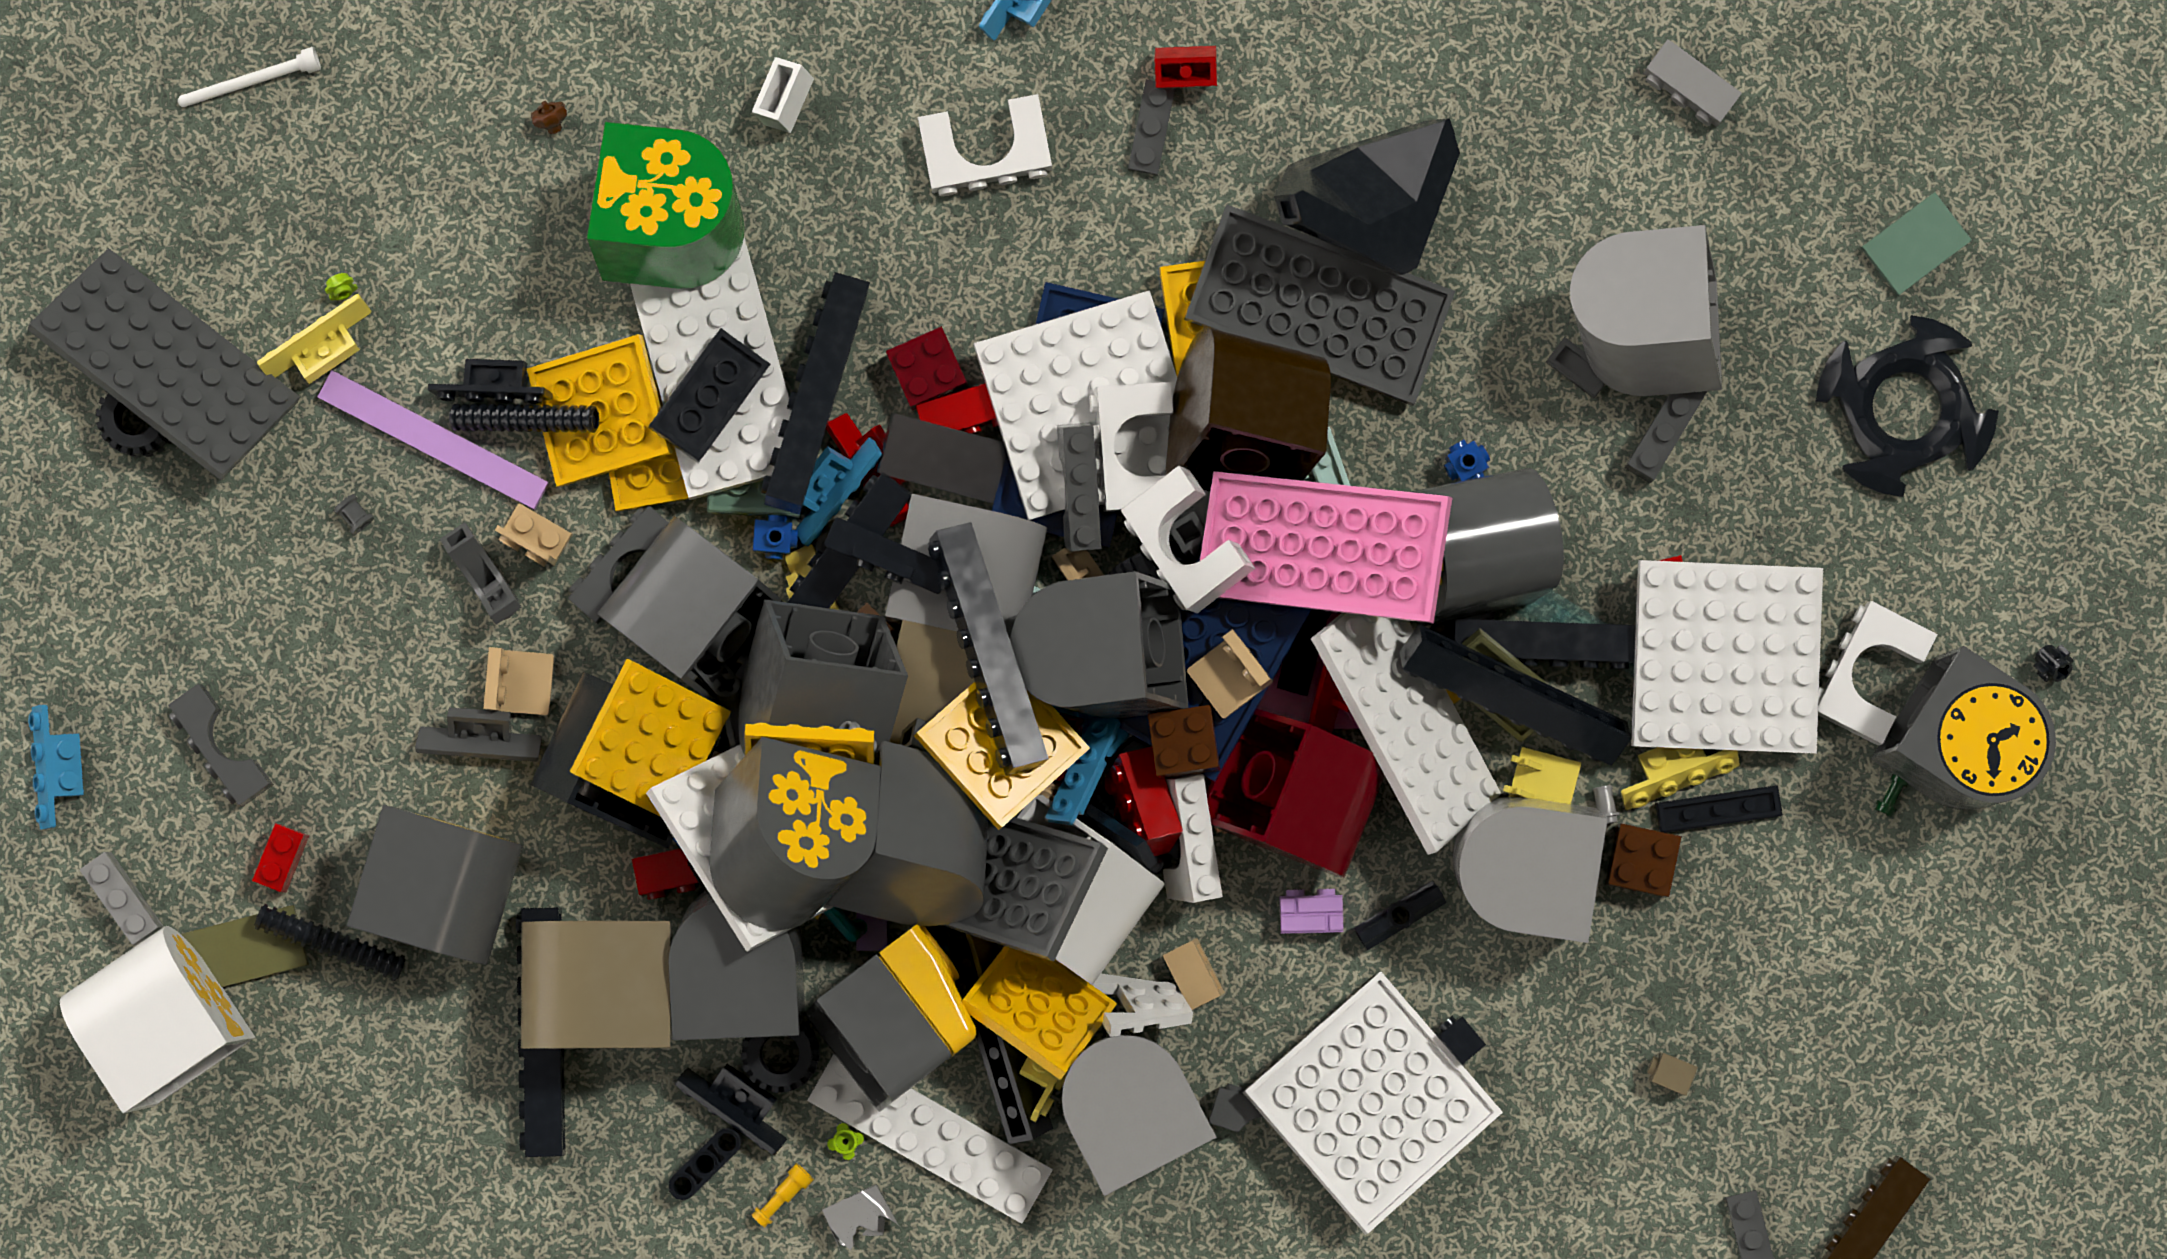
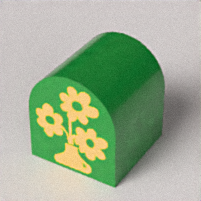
(663, 208)

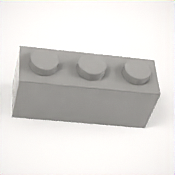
(1691, 84)
(121, 898)

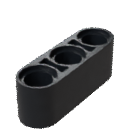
(692, 1171)

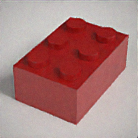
(1143, 800)

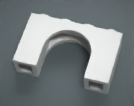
(951, 171)
(1113, 408)
(1151, 520)
(1873, 628)
(1197, 873)

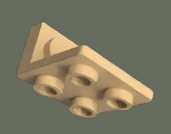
(535, 534)
(1229, 675)
(518, 681)

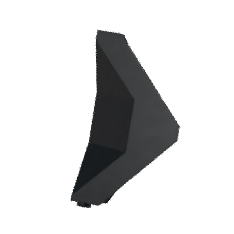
(1374, 193)

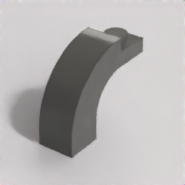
(481, 573)

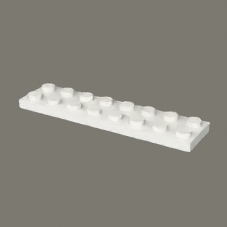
(938, 1142)

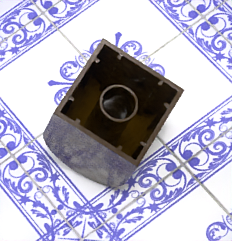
(1248, 409)

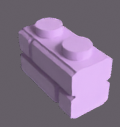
(1311, 913)

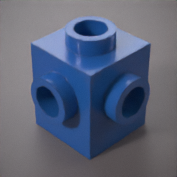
(1455, 466)
(763, 531)

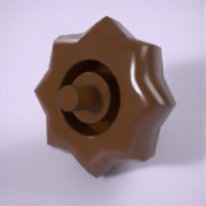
(549, 116)

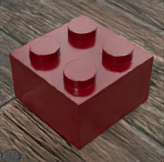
(926, 368)

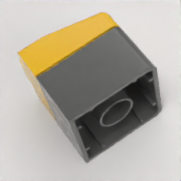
(895, 1017)

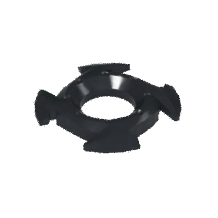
(1919, 356)

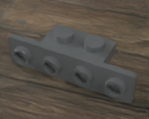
(479, 735)

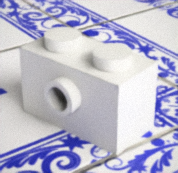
(782, 95)

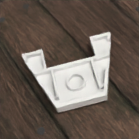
(1145, 1004)

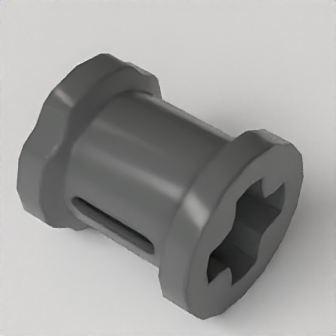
(353, 514)

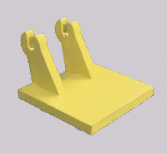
(1543, 776)

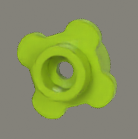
(340, 286)
(846, 1150)

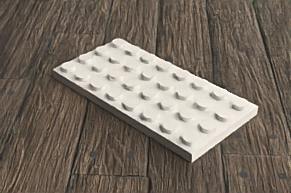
(678, 330)
(1407, 726)

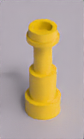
(797, 1179)

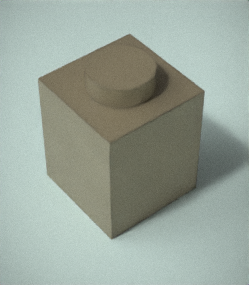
(1671, 1073)

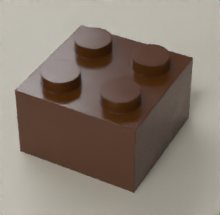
(1184, 742)
(1643, 860)

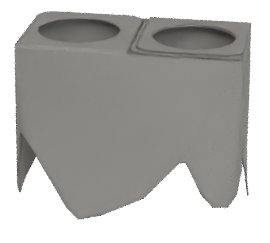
(857, 1211)

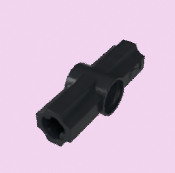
(1382, 925)

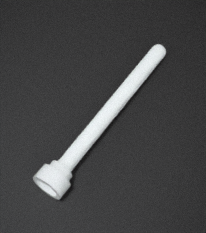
(305, 61)

